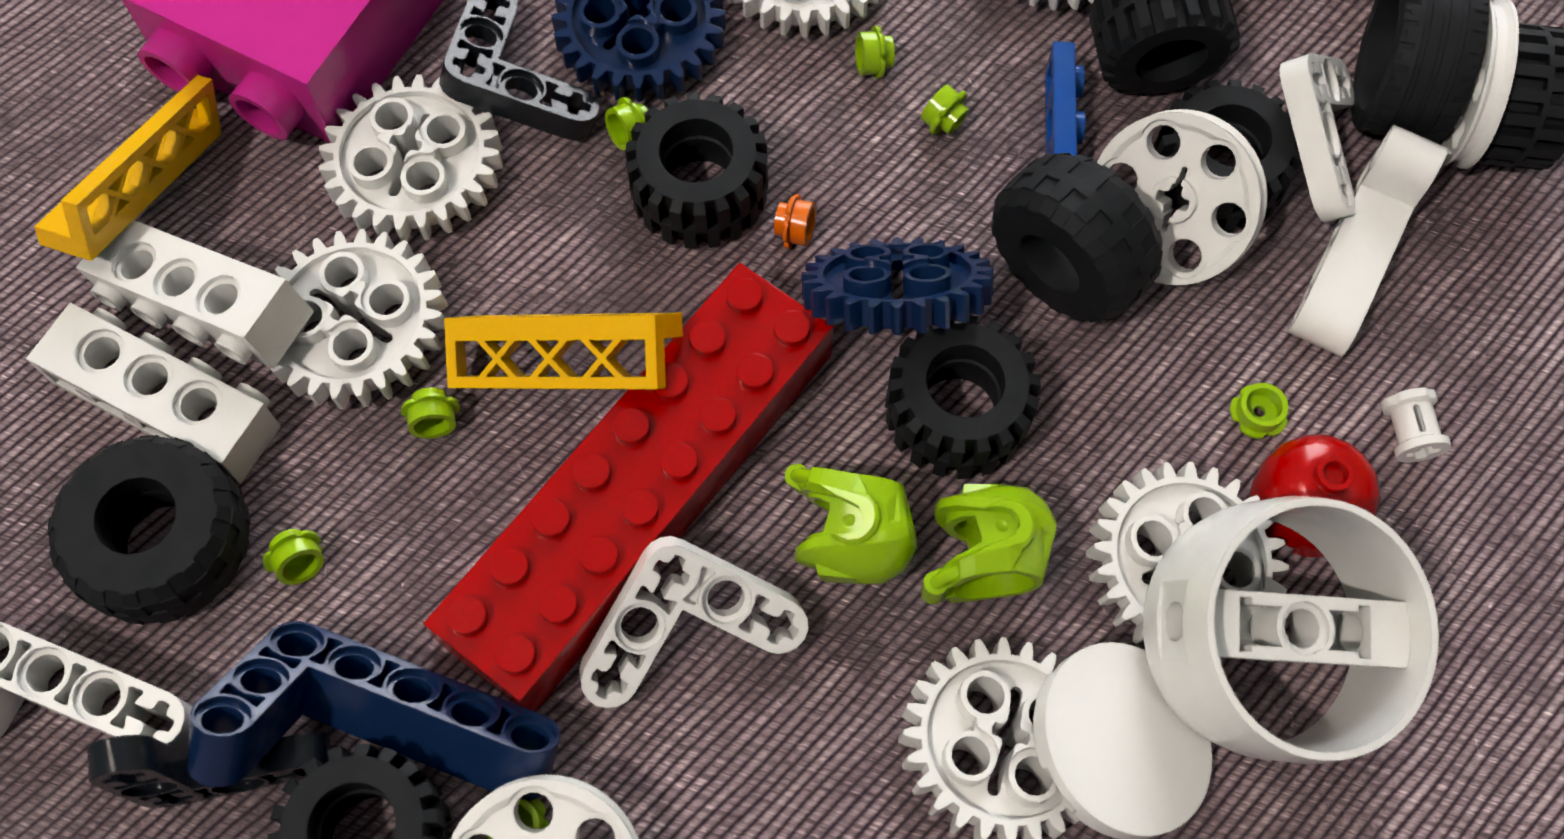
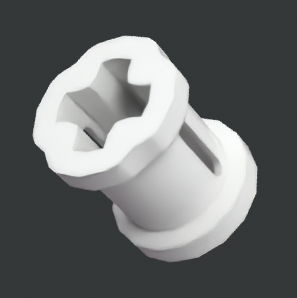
(1415, 425)

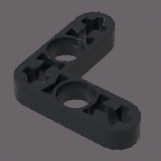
(493, 77)
(158, 777)

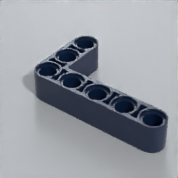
(367, 695)

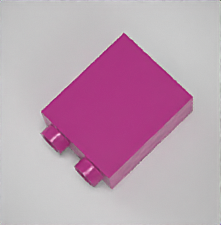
(280, 58)

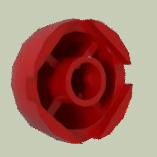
(1315, 468)

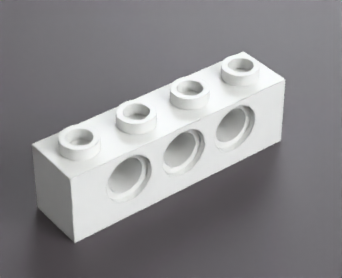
(198, 294)
(82, 345)

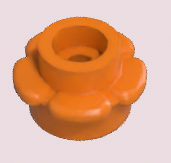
(795, 221)

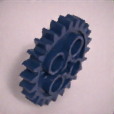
(638, 26)
(937, 285)

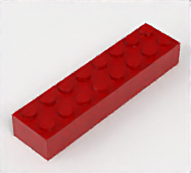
(635, 478)

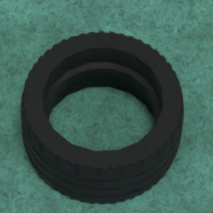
(1418, 65)

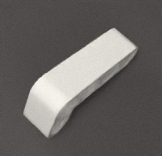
(1366, 240)
(84, 690)

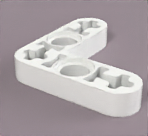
(1313, 91)
(689, 594)

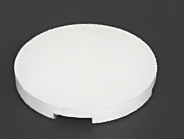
(1119, 744)

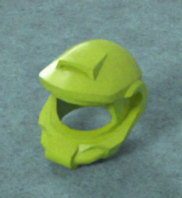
(867, 526)
(1007, 543)

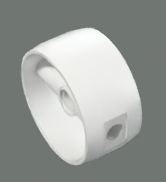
(1379, 630)

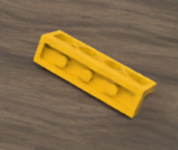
(133, 174)
(565, 329)

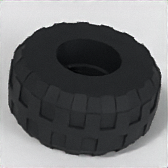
(1077, 237)
(112, 495)

